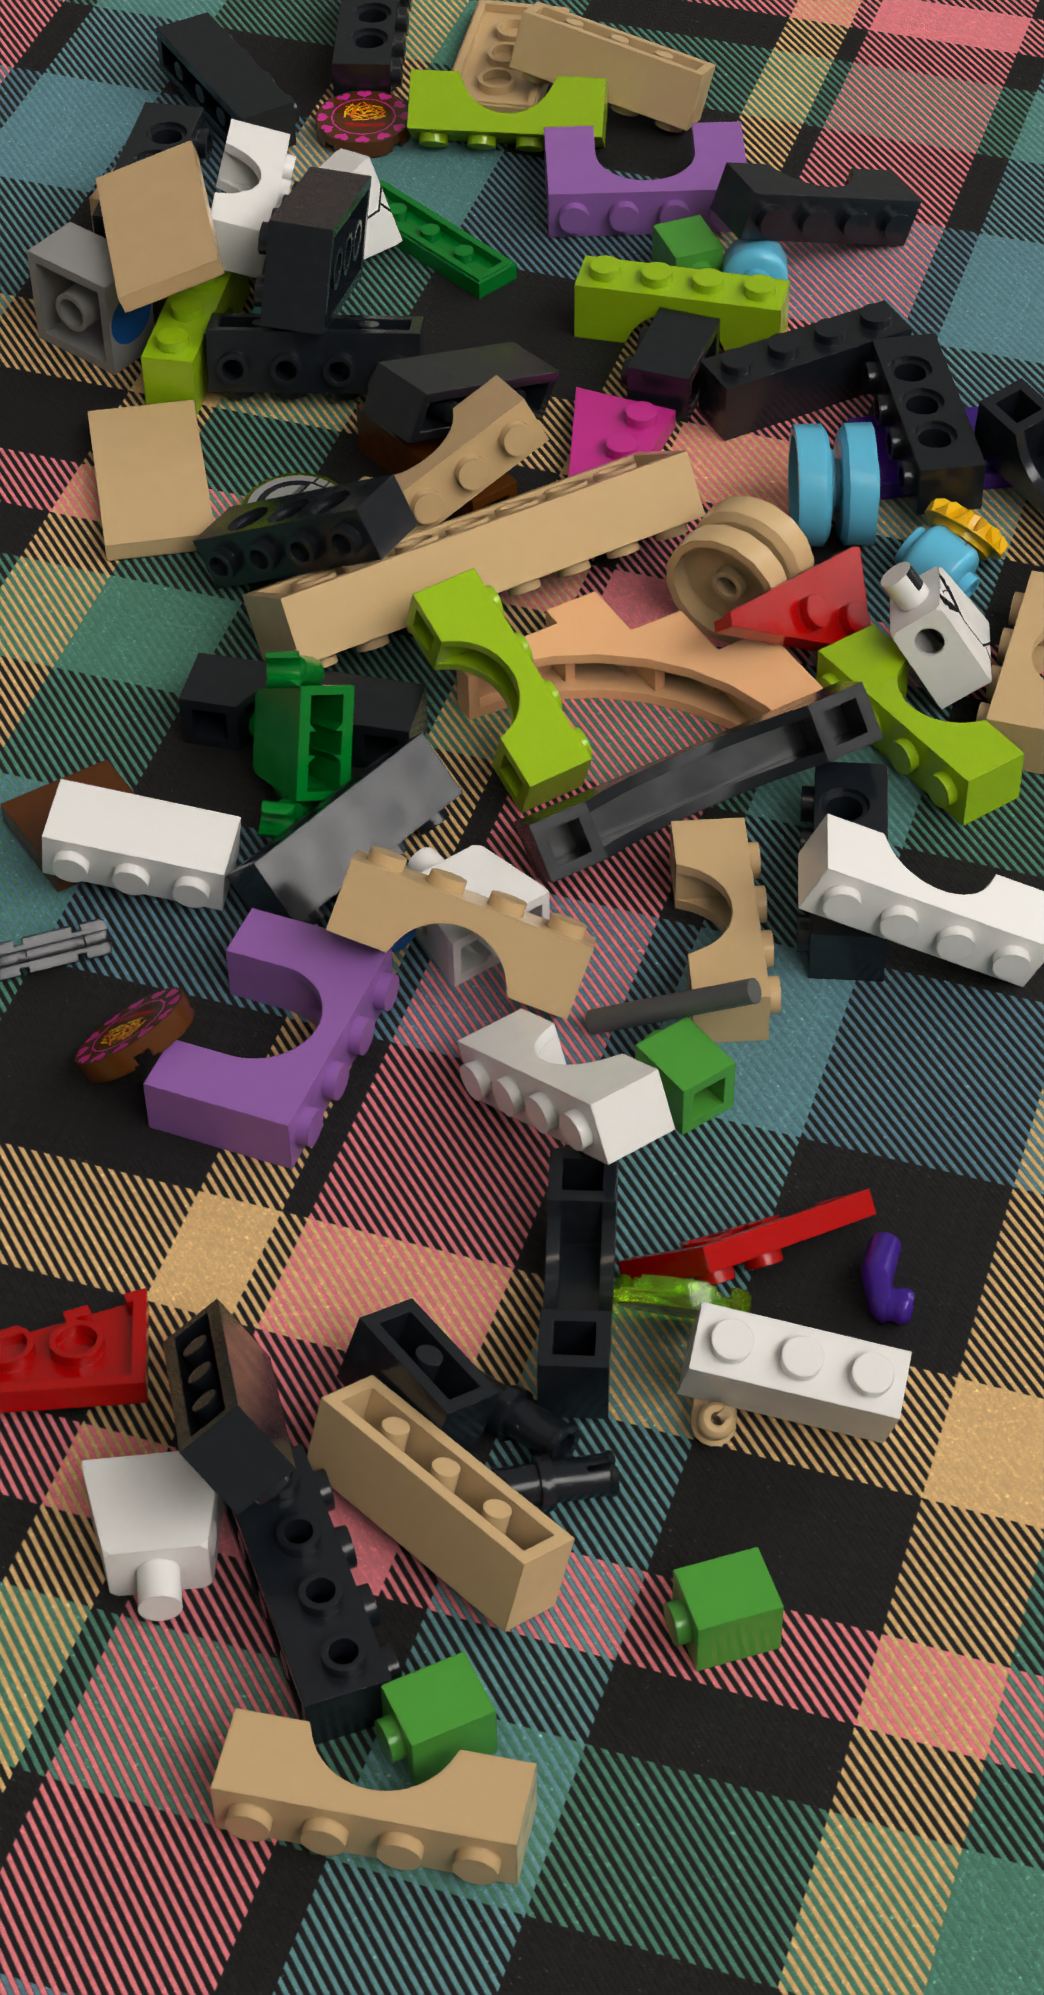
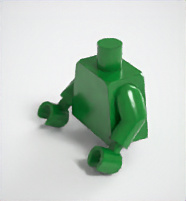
(299, 738)

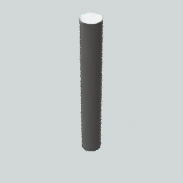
(674, 1006)

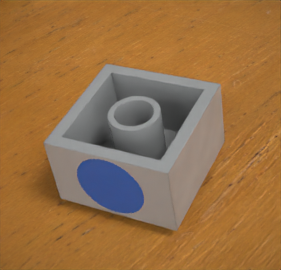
(80, 302)

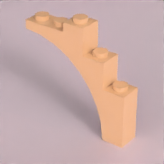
(661, 663)

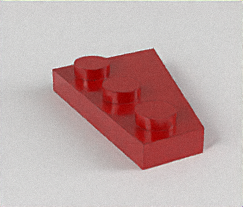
(79, 1361)

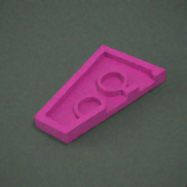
(614, 428)

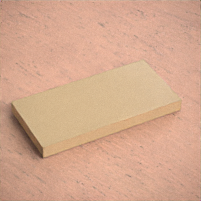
(487, 56)
(159, 227)
(150, 479)

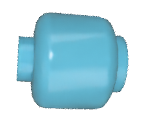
(755, 258)
(941, 549)

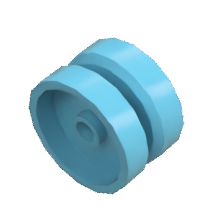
(834, 483)

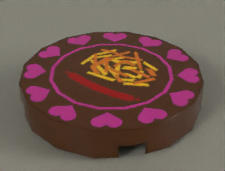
(363, 122)
(148, 1023)

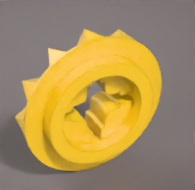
(969, 527)

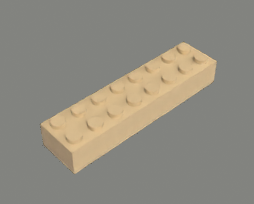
(504, 542)

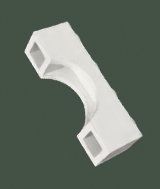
(255, 178)
(860, 882)
(592, 1106)

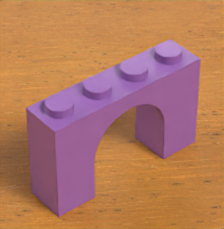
(595, 202)
(277, 1102)

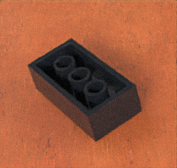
(313, 251)

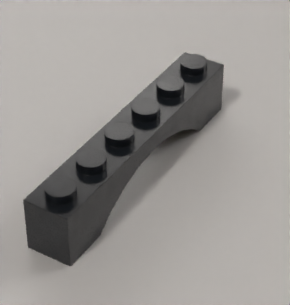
(685, 782)

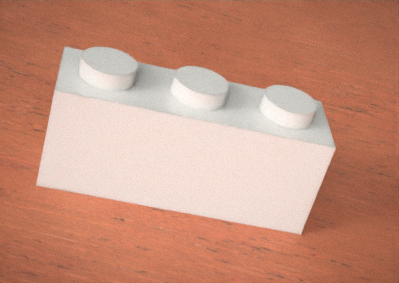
(140, 845)
(794, 1372)

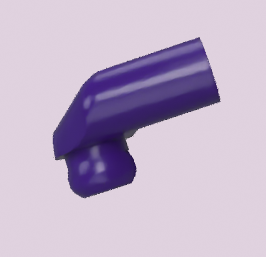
(877, 1274)

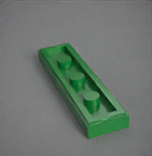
(447, 247)

